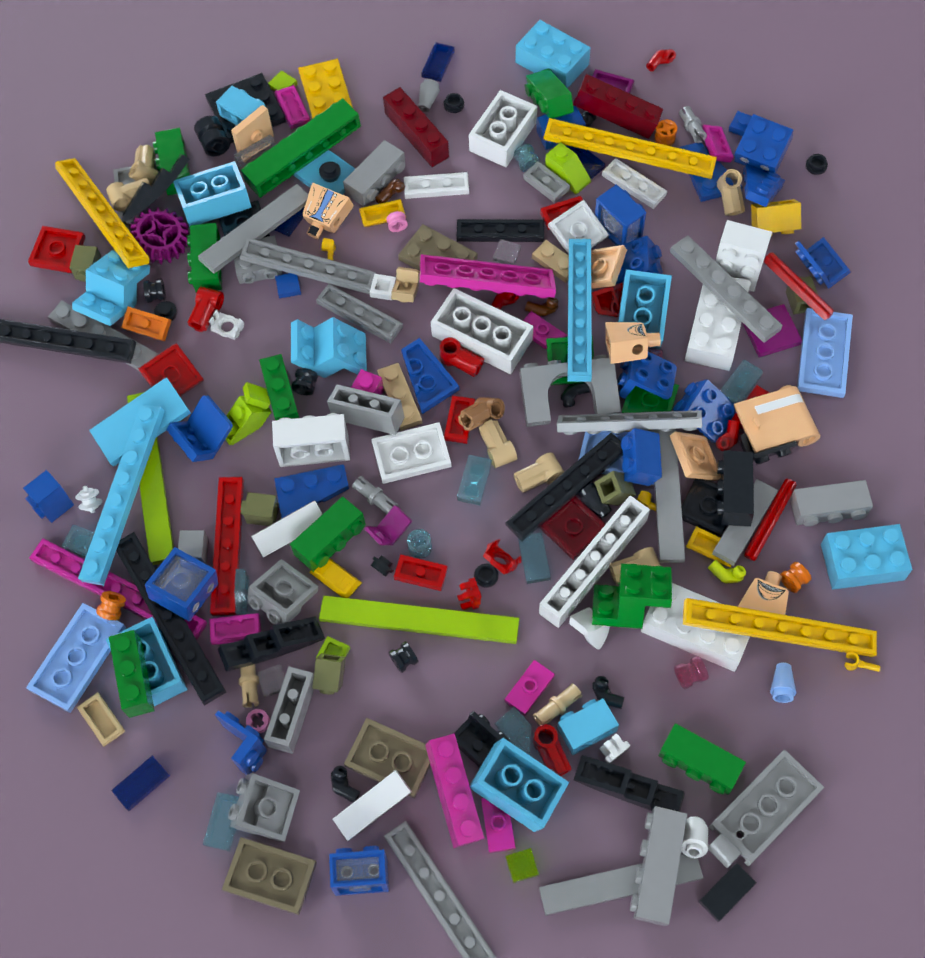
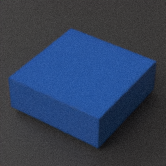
(287, 285)

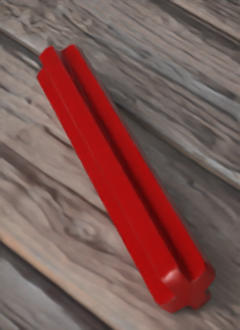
(798, 286)
(770, 519)

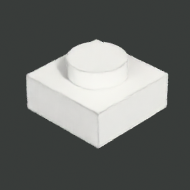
(382, 286)

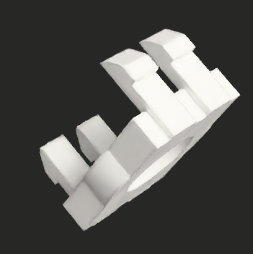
(220, 319)
(614, 748)

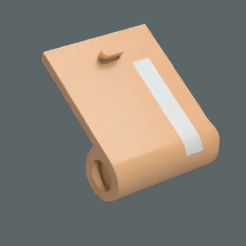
(777, 419)

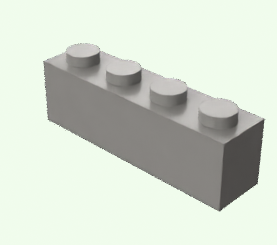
(659, 867)

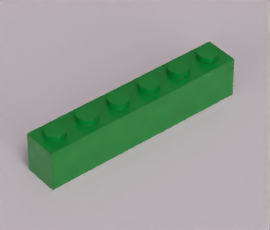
(301, 148)

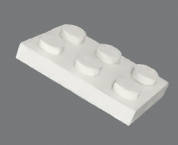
(411, 453)

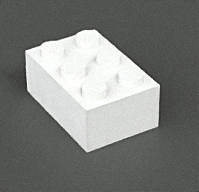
(502, 128)
(743, 251)
(311, 440)

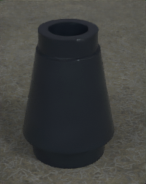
(592, 500)

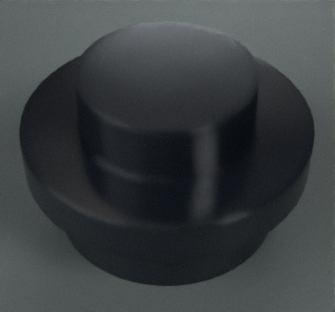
(453, 103)
(816, 164)
(330, 171)
(166, 309)
(382, 565)
(486, 575)

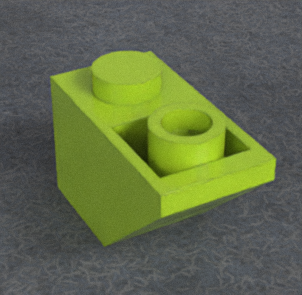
(245, 420)

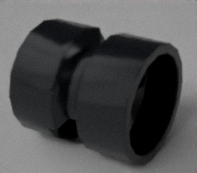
(212, 136)

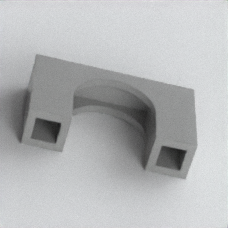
(537, 379)

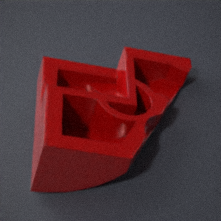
(607, 300)

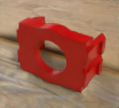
(494, 550)
(472, 593)

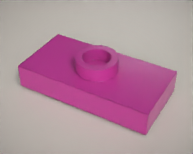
(292, 106)
(717, 143)
(542, 329)
(233, 628)
(529, 687)
(498, 828)

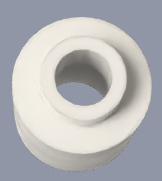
(695, 838)

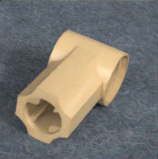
(144, 164)
(121, 194)
(731, 195)
(499, 449)
(544, 470)
(642, 557)

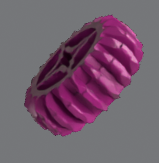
(168, 227)

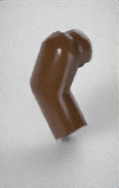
(393, 187)
(544, 309)

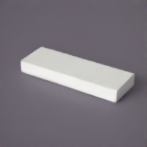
(634, 183)
(436, 185)
(286, 529)
(372, 805)

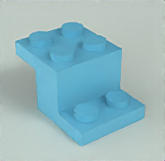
(109, 289)
(328, 347)

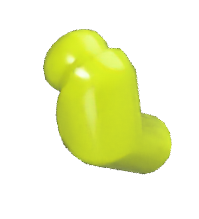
(727, 575)

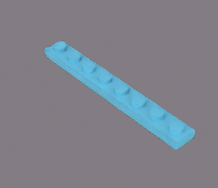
(579, 311)
(121, 495)

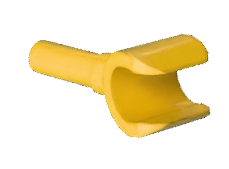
(329, 246)
(645, 498)
(859, 663)

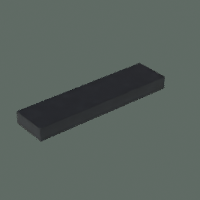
(495, 229)

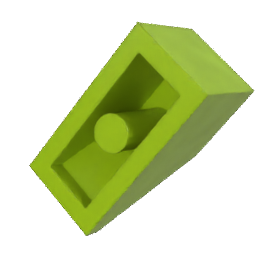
(568, 167)

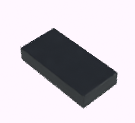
(727, 892)

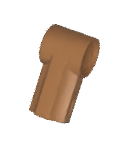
(480, 412)

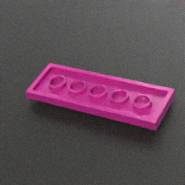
(487, 276)

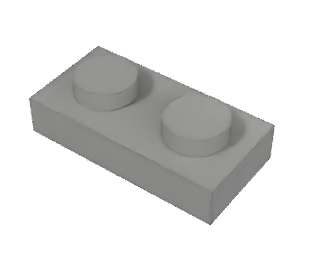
(546, 182)

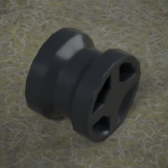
(154, 290)
(304, 381)
(403, 657)

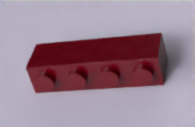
(617, 106)
(416, 127)

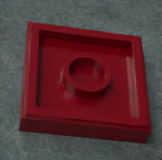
(573, 527)

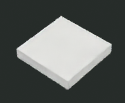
(578, 223)

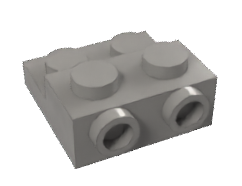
(251, 272)
(281, 592)
(263, 807)

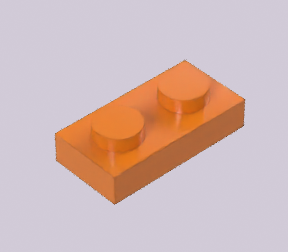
(146, 324)

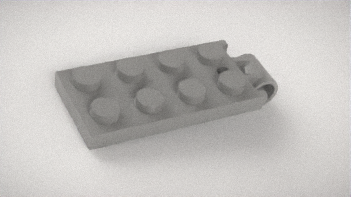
(763, 810)

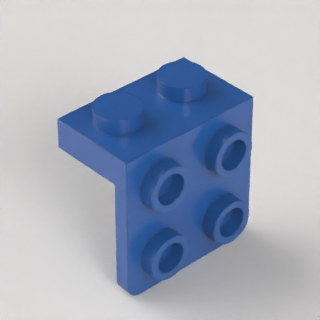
(641, 256)
(823, 262)
(650, 374)
(714, 405)
(203, 431)
(251, 751)

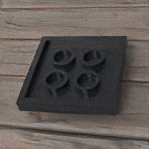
(256, 87)

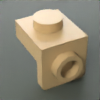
(406, 285)

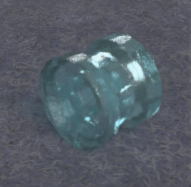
(526, 157)
(419, 549)

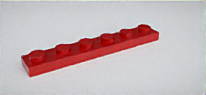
(227, 544)

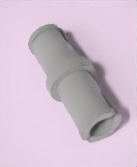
(692, 124)
(373, 494)

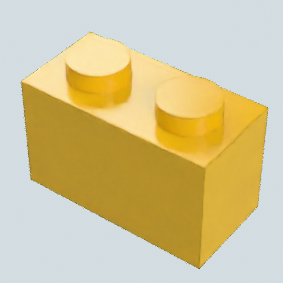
(777, 216)

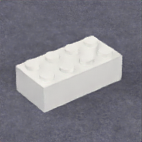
(483, 330)
(714, 331)
(712, 645)

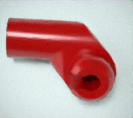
(661, 57)
(503, 299)
(730, 437)

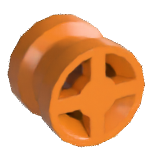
(668, 128)
(795, 577)
(111, 605)

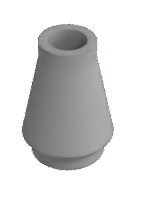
(428, 92)

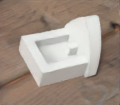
(594, 634)

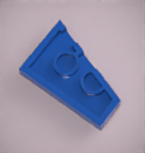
(760, 185)
(705, 187)
(427, 375)
(315, 485)

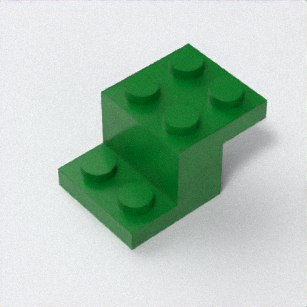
(637, 588)

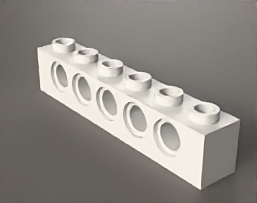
(593, 561)

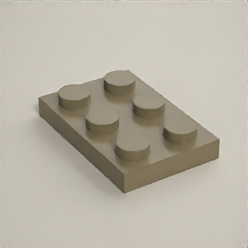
(430, 242)
(383, 750)
(269, 876)

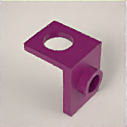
(390, 527)

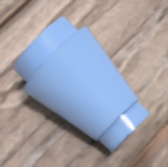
(783, 684)

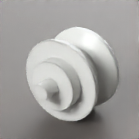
(88, 499)

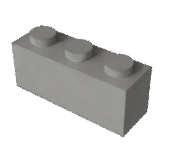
(374, 173)
(367, 409)
(831, 503)
(290, 710)

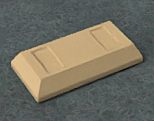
(101, 719)

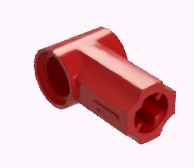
(206, 302)
(461, 358)
(551, 753)

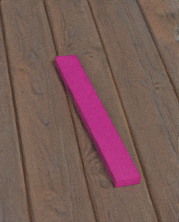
(70, 565)

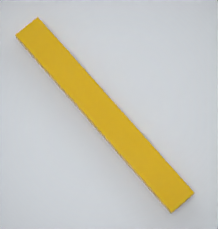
(630, 148)
(102, 213)
(779, 627)

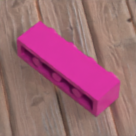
(454, 791)

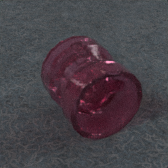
(691, 672)

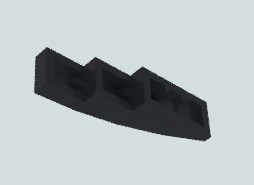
(148, 194)
(271, 644)
(626, 785)

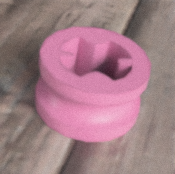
(397, 221)
(256, 712)

